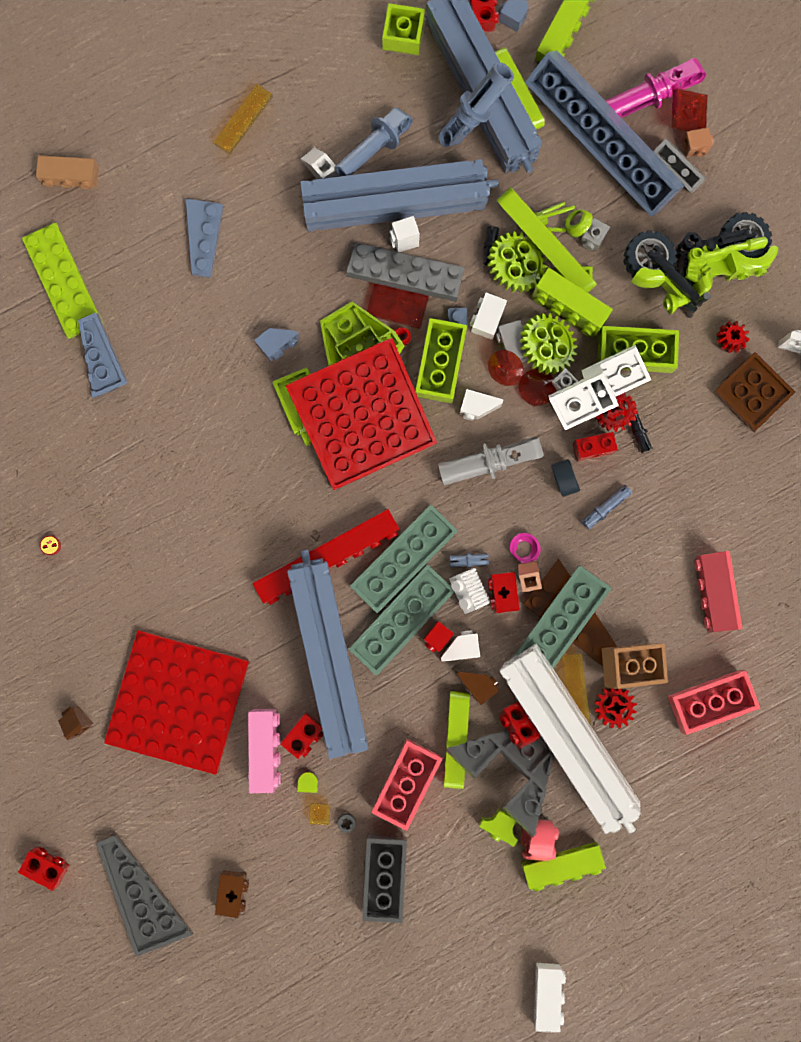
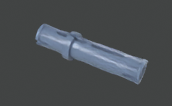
(611, 503)

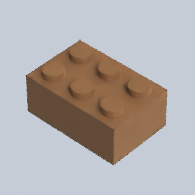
(634, 665)

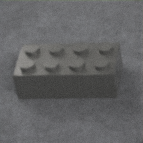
(384, 878)

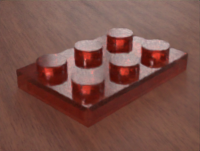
(397, 305)

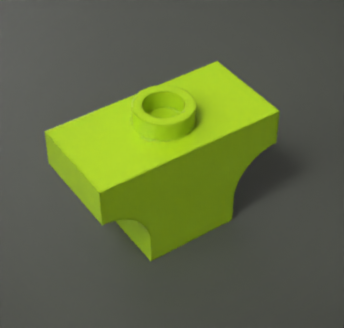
(500, 827)

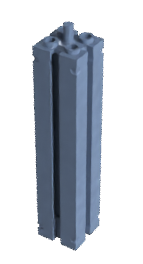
(470, 59)
(396, 195)
(327, 657)

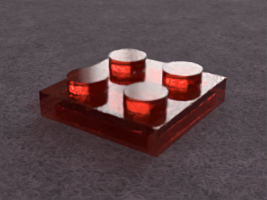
(689, 110)

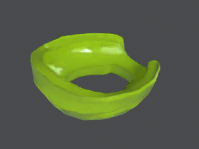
(582, 226)

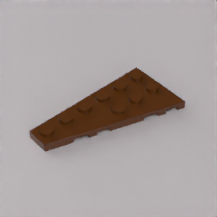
(592, 636)

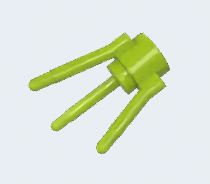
(543, 215)

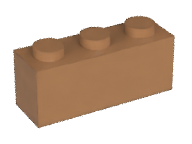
(67, 172)

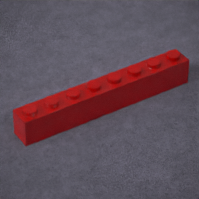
(335, 552)

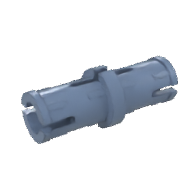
(469, 560)

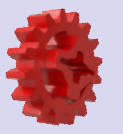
(619, 416)
(616, 715)

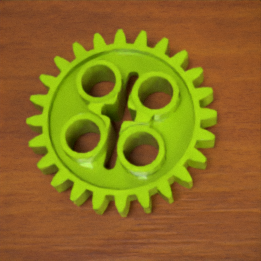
(516, 262)
(548, 344)

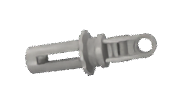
(489, 460)

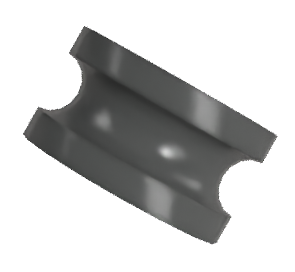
(341, 820)

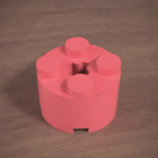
(542, 844)

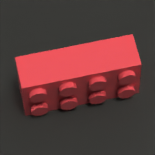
(713, 702)
(406, 784)

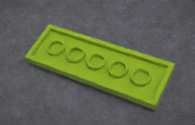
(60, 277)

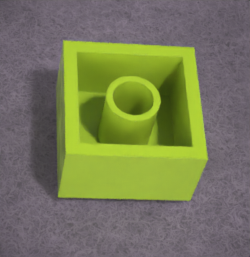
(403, 29)

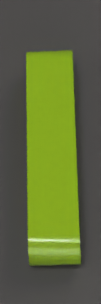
(522, 90)
(456, 735)

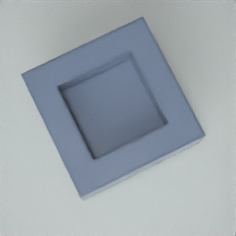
(458, 315)

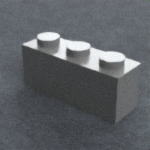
(680, 165)

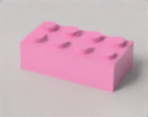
(263, 750)

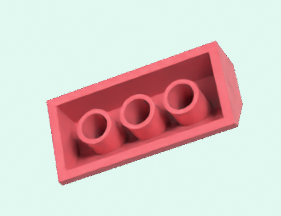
(718, 592)

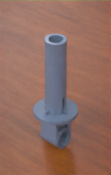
(385, 133)

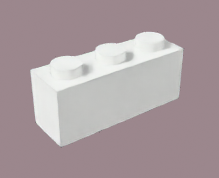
(548, 997)

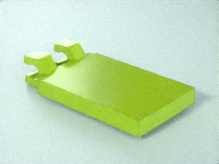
(288, 405)

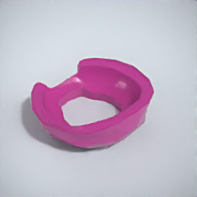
(535, 552)

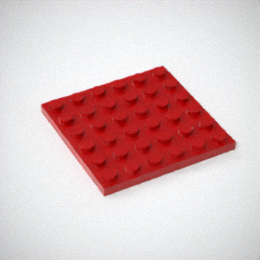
(361, 413)
(176, 702)

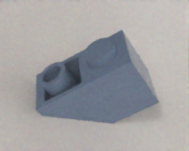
(513, 13)
(276, 341)

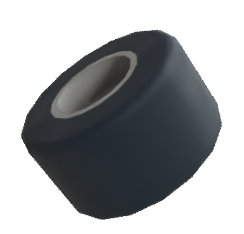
(565, 478)

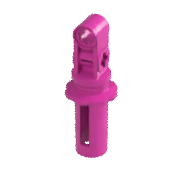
(657, 88)

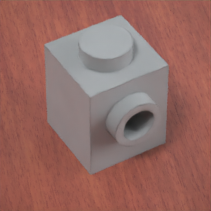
(594, 235)

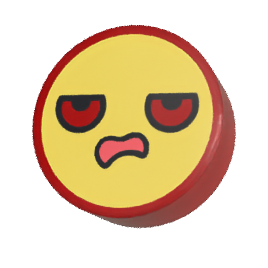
(50, 545)

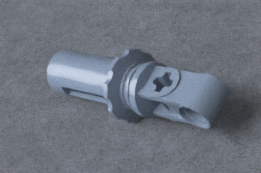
(476, 105)

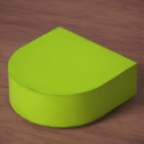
(308, 783)

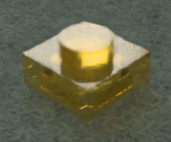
(319, 814)

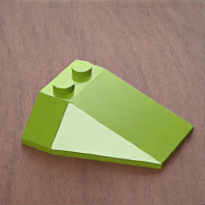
(352, 331)

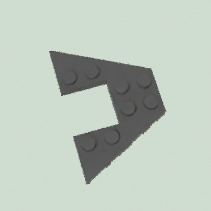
(531, 760)

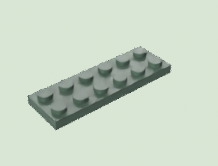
(403, 559)
(567, 615)
(401, 620)

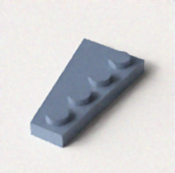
(203, 230)
(102, 362)

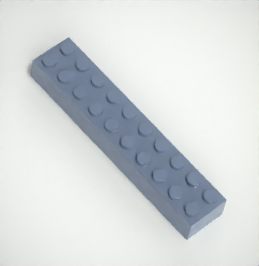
(604, 133)

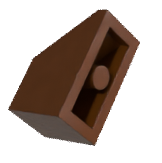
(479, 685)
(74, 722)

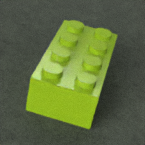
(571, 303)
(656, 346)
(441, 360)

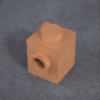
(697, 142)
(529, 576)

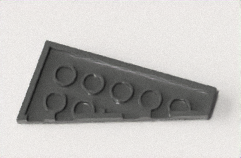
(143, 907)

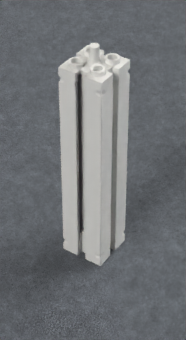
(572, 740)

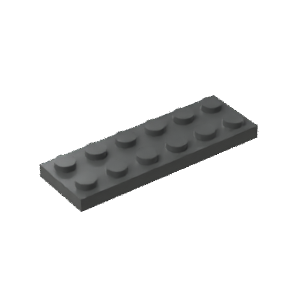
(405, 272)

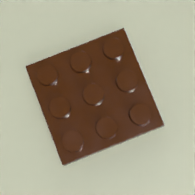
(754, 392)

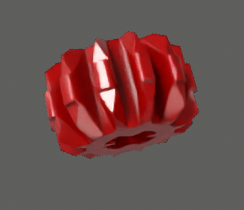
(740, 338)

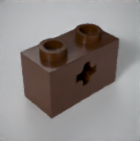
(225, 904)

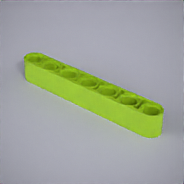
(545, 240)

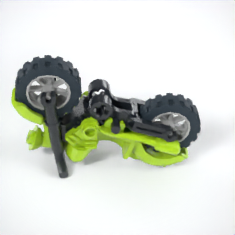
(729, 254)

